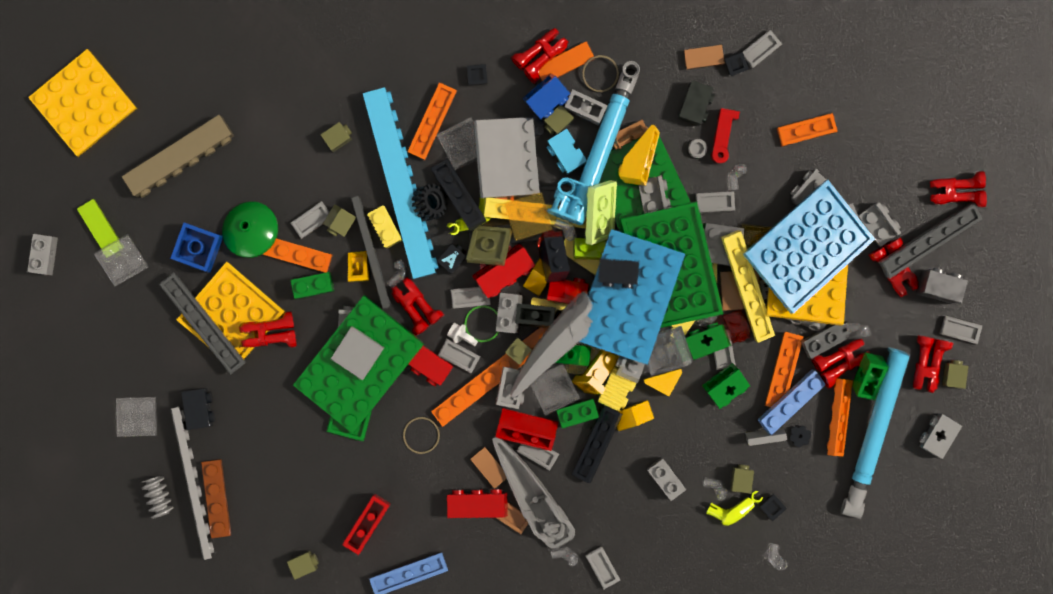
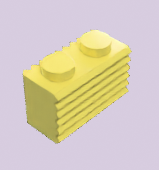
(385, 227)
(616, 391)

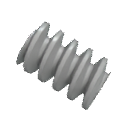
(157, 496)

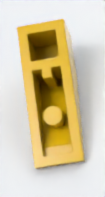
(639, 159)

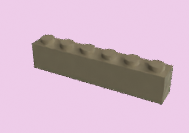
(178, 156)

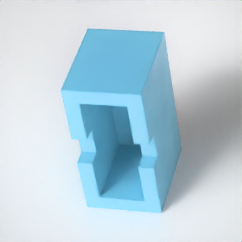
(567, 155)

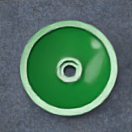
(259, 234)

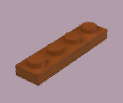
(216, 498)

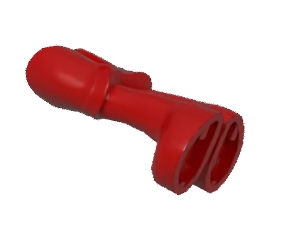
(550, 52)
(978, 181)
(906, 274)
(407, 303)
(260, 329)
(822, 363)
(932, 371)

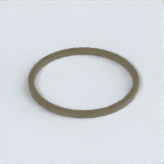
(583, 71)
(407, 445)

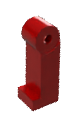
(719, 150)

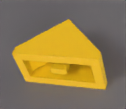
(358, 267)
(536, 280)
(664, 382)
(635, 415)

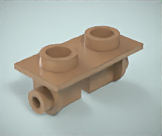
(629, 134)

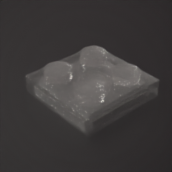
(121, 260)
(136, 416)

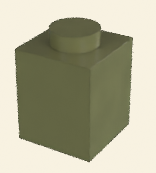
(558, 120)
(337, 136)
(339, 221)
(518, 351)
(955, 374)
(742, 479)
(303, 564)

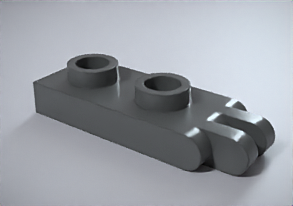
(824, 339)

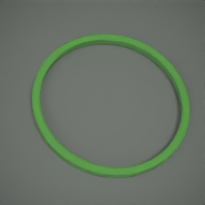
(470, 311)

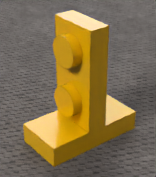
(596, 373)

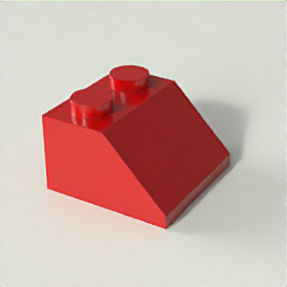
(566, 290)

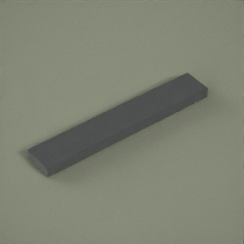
(930, 240)
(371, 252)
(202, 323)

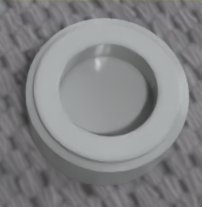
(697, 148)

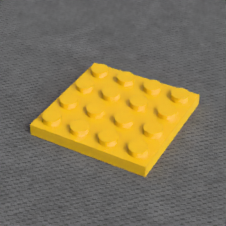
(82, 102)
(231, 302)
(823, 307)

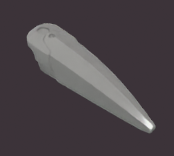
(558, 339)
(535, 502)

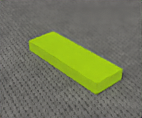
(97, 223)

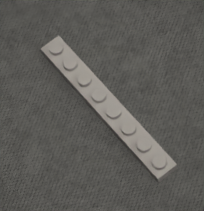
(190, 474)

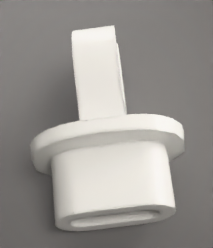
(459, 333)

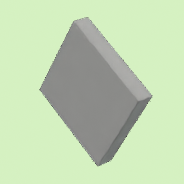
(357, 353)

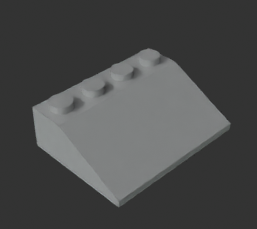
(506, 157)

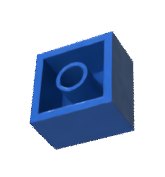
(546, 96)
(196, 247)

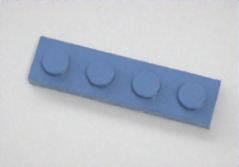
(791, 402)
(409, 574)

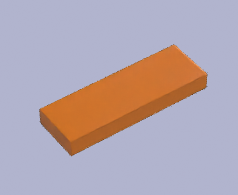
(567, 61)
(807, 129)

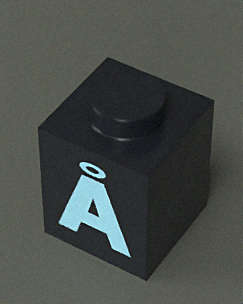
(452, 258)

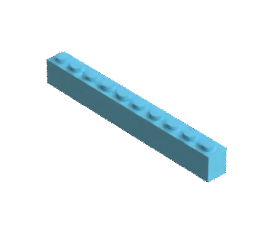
(399, 182)

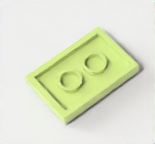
(600, 211)

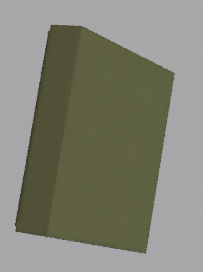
(489, 245)

